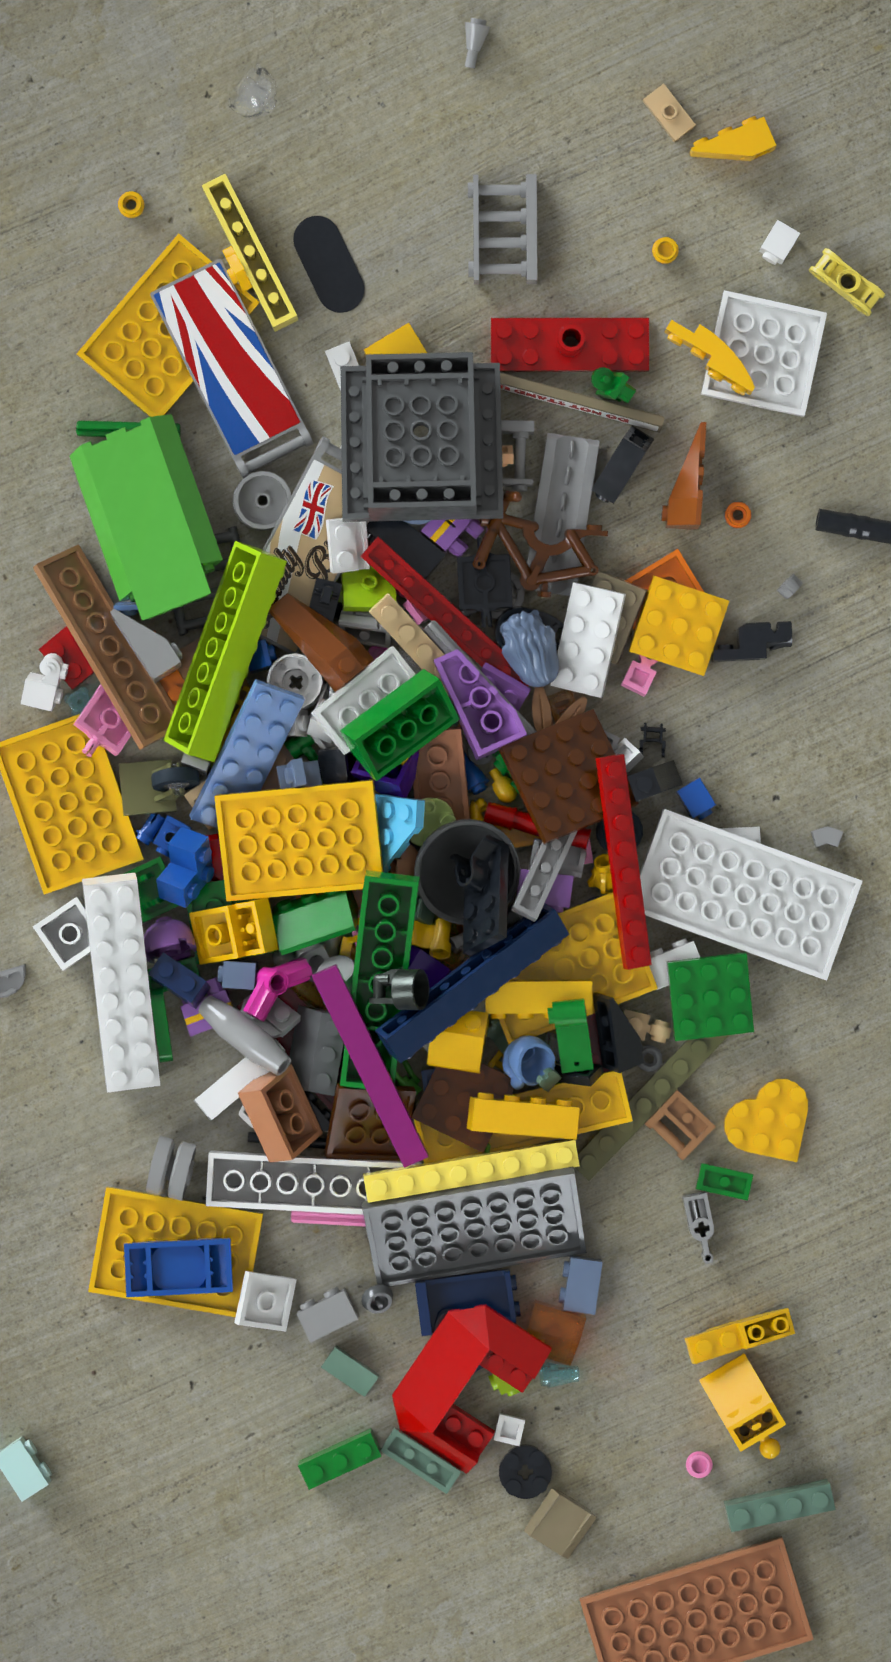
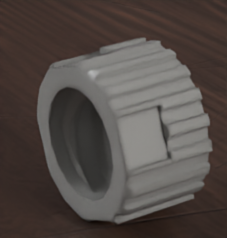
(789, 586)

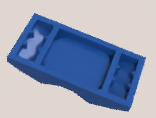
(178, 1267)

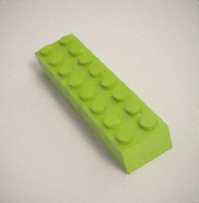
(225, 651)

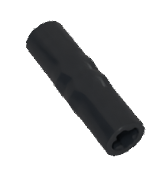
(853, 526)

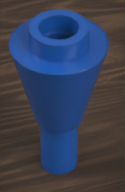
(475, 777)

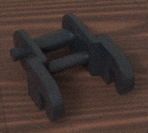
(660, 730)

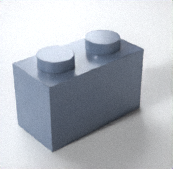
(238, 974)
(581, 1284)

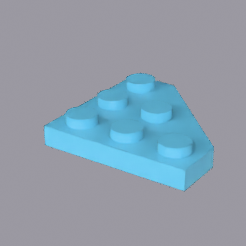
(398, 821)

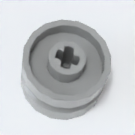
(246, 495)
(166, 1167)

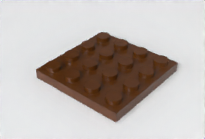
(559, 774)

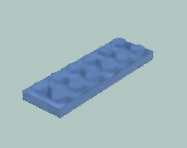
(249, 747)

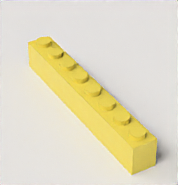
(470, 1170)

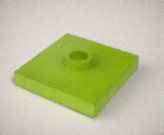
(364, 589)

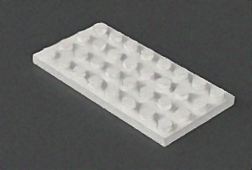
(746, 894)

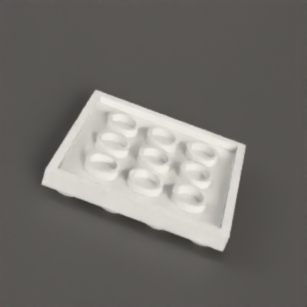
(776, 347)

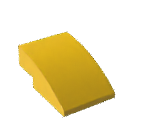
(234, 931)

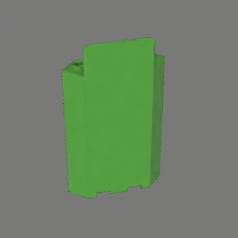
(148, 515)

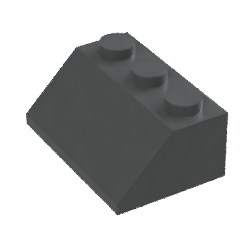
(317, 1051)

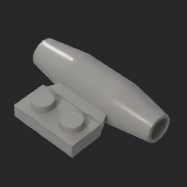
(251, 1035)

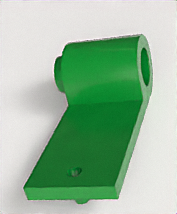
(572, 1034)

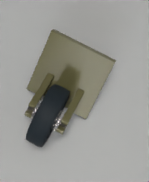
(154, 786)

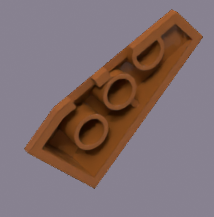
(686, 498)
(328, 647)

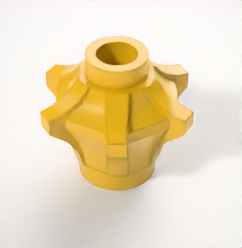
(601, 875)

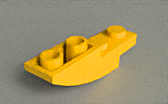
(722, 362)
(739, 1335)

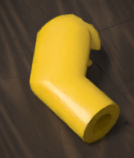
(477, 808)

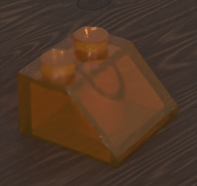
(557, 1329)

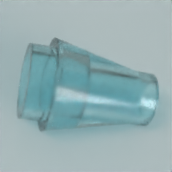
(558, 1374)

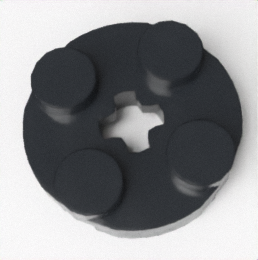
(534, 1459)

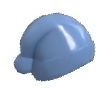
(526, 1060)

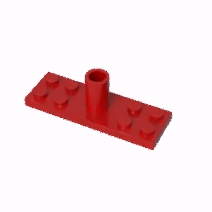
(539, 344)

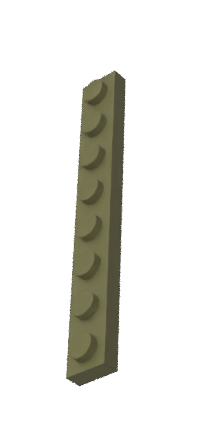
(646, 1103)

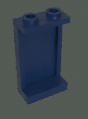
(465, 1292)

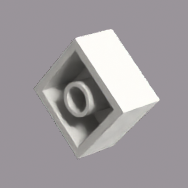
(66, 933)

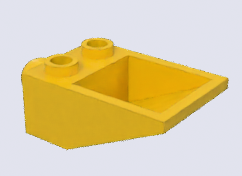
(742, 1402)

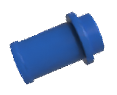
(150, 829)

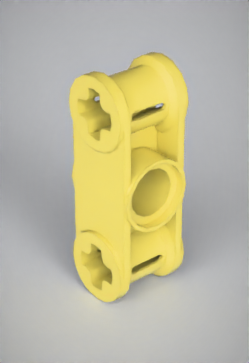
(832, 277)

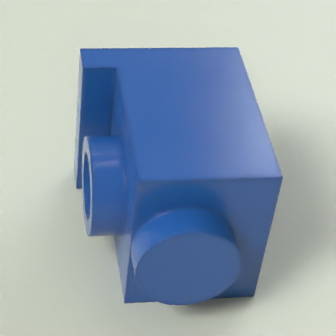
(169, 825)

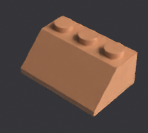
(280, 1114)

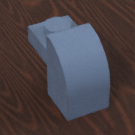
(299, 774)

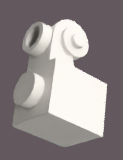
(45, 690)

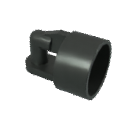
(408, 989)

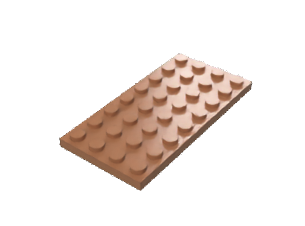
(702, 1611)

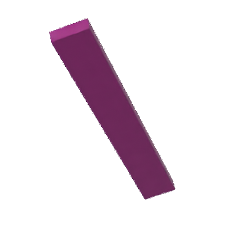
(370, 1065)

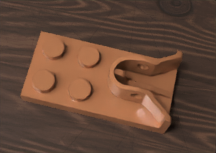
(443, 772)

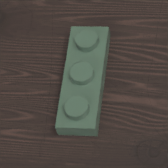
(420, 1460)

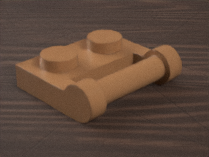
(686, 1118)

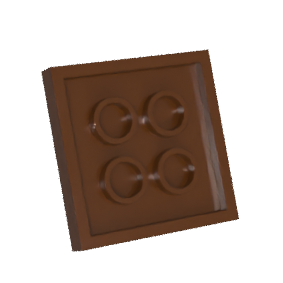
(447, 1099)
(356, 1127)

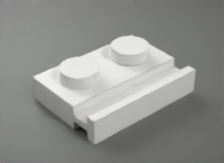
(346, 545)

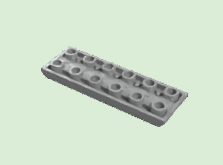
(564, 499)

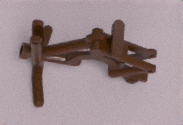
(532, 576)

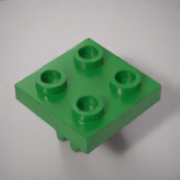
(150, 903)

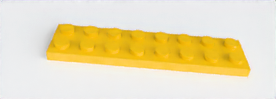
(600, 1107)

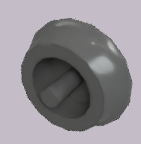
(377, 1299)

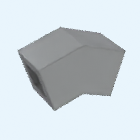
(826, 835)

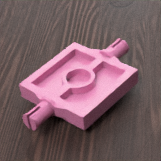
(102, 725)

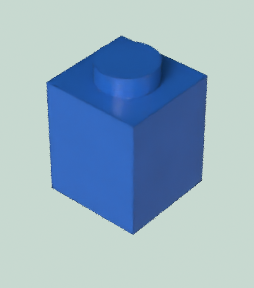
(696, 799)

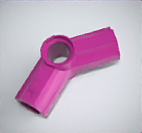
(265, 993)

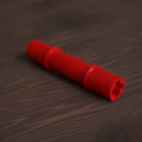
(521, 821)

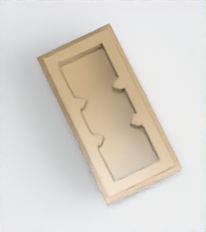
(669, 113)

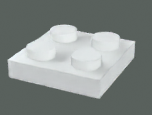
(265, 1301)

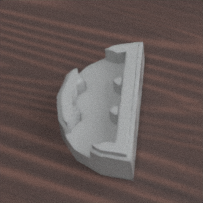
(12, 980)

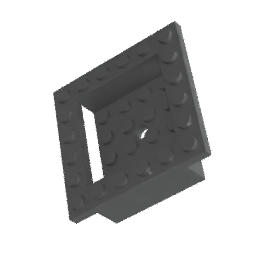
(431, 477)

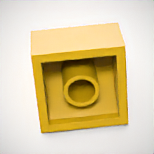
(461, 1044)

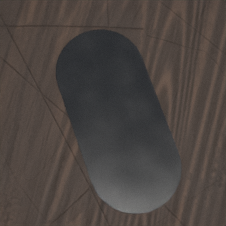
(328, 264)

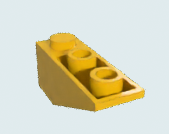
(743, 143)

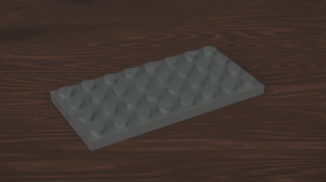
(475, 1227)

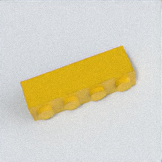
(535, 996)
(523, 1117)

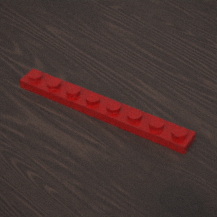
(436, 606)
(623, 861)

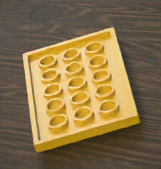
(133, 343)
(67, 805)
(298, 840)
(585, 954)
(149, 1217)

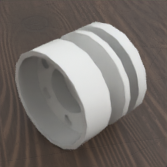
(297, 666)

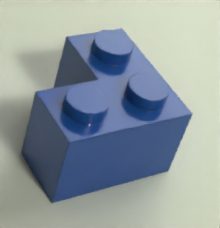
(188, 868)

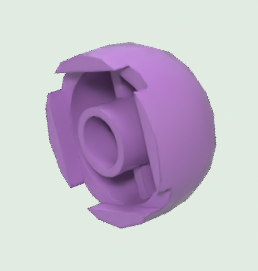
(170, 937)

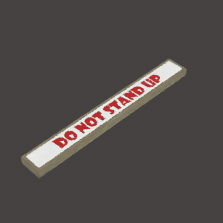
(581, 402)

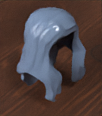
(530, 648)

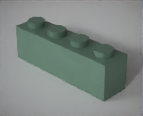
(779, 1505)

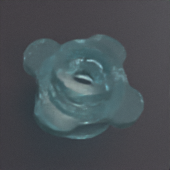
(72, 699)

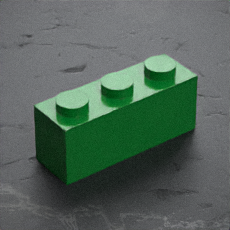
(340, 1458)

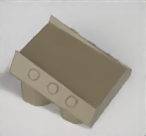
(560, 1523)

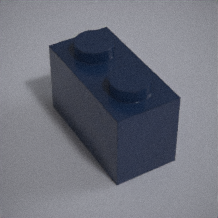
(179, 980)

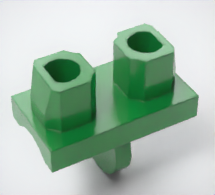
(612, 385)

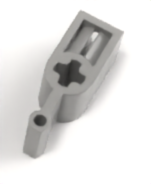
(704, 1216)

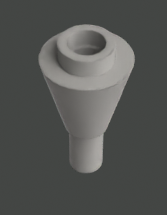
(475, 36)

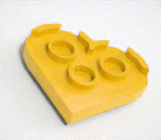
(770, 1122)

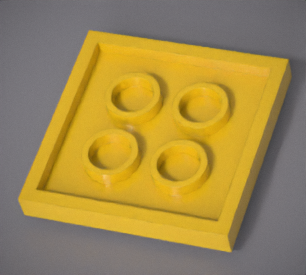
(678, 625)

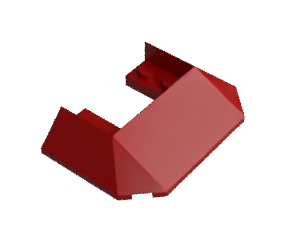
(446, 1365)

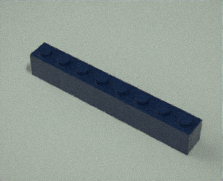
(472, 983)

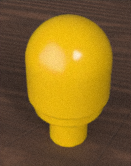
(502, 787)

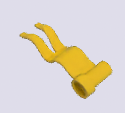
(427, 936)

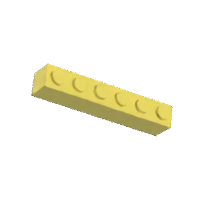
(250, 252)

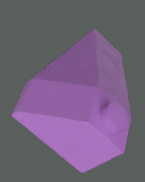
(482, 711)

